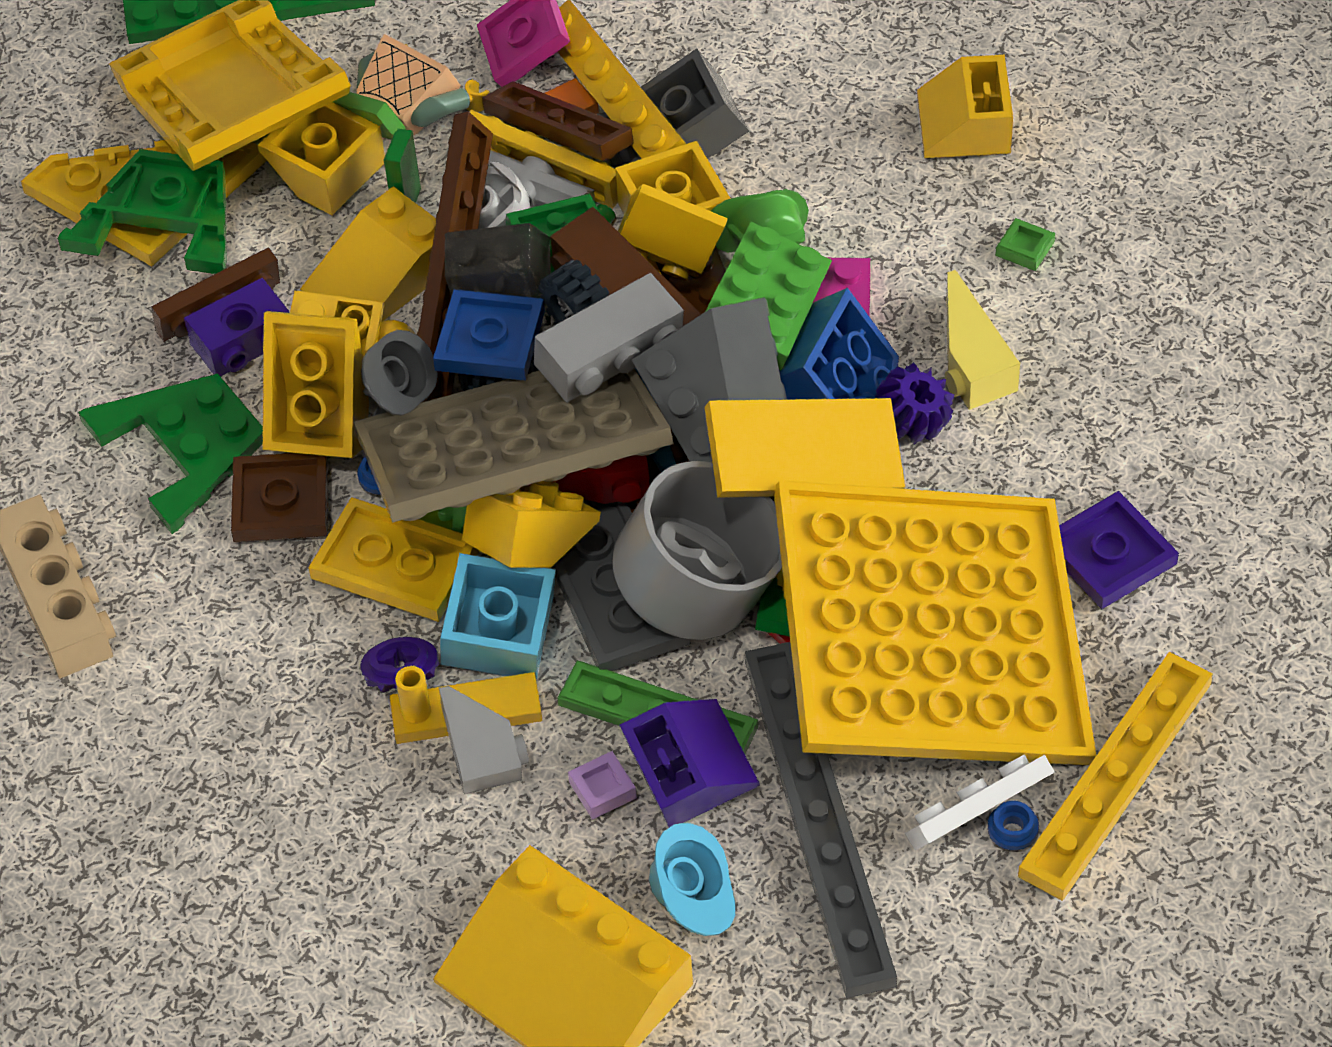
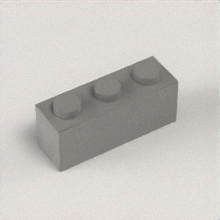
(606, 337)

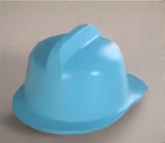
(693, 879)

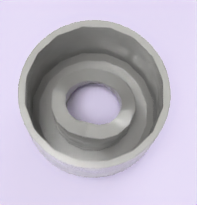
(696, 558)

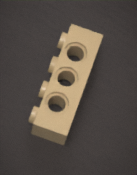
(51, 587)

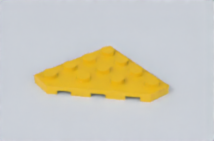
(72, 183)

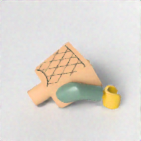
(414, 85)

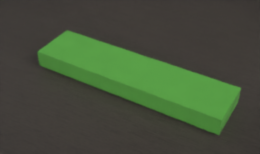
(621, 698)

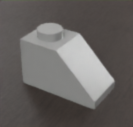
(481, 743)

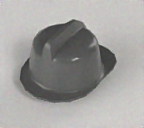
(398, 372)

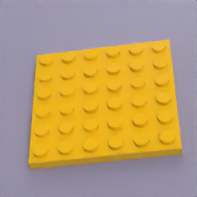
(931, 625)

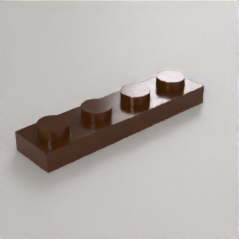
(558, 121)

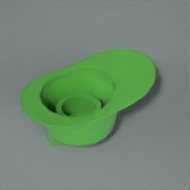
(778, 209)

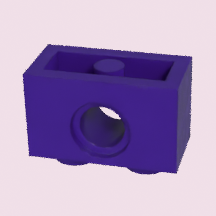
(233, 327)

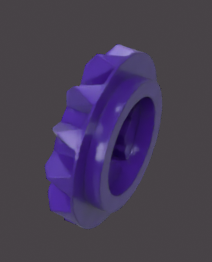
(381, 661)

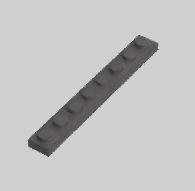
(821, 830)

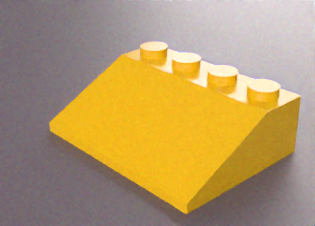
(563, 962)

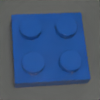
(489, 334)

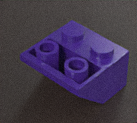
(688, 757)

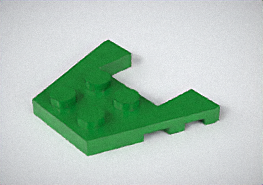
(164, 195)
(196, 425)

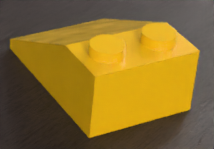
(379, 254)
(312, 384)

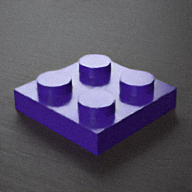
(1114, 550)

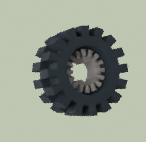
(570, 290)

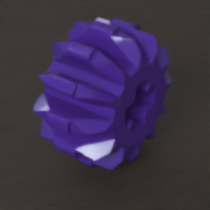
(918, 402)

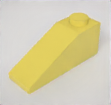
(977, 356)

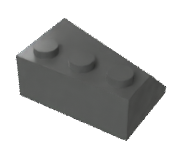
(712, 358)

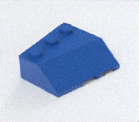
(837, 353)

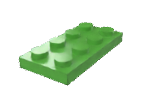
(781, 273)

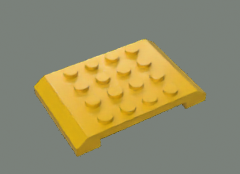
(227, 81)

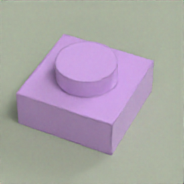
(602, 785)

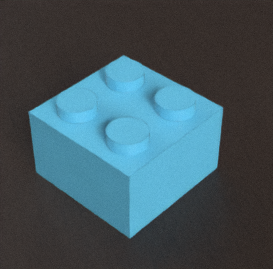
(496, 617)

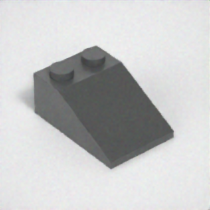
(695, 105)

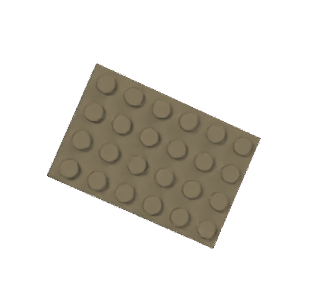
(504, 440)

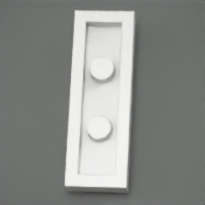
(978, 799)

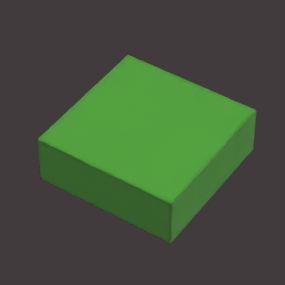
(1025, 244)

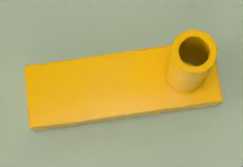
(419, 714)

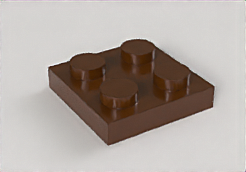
(279, 497)

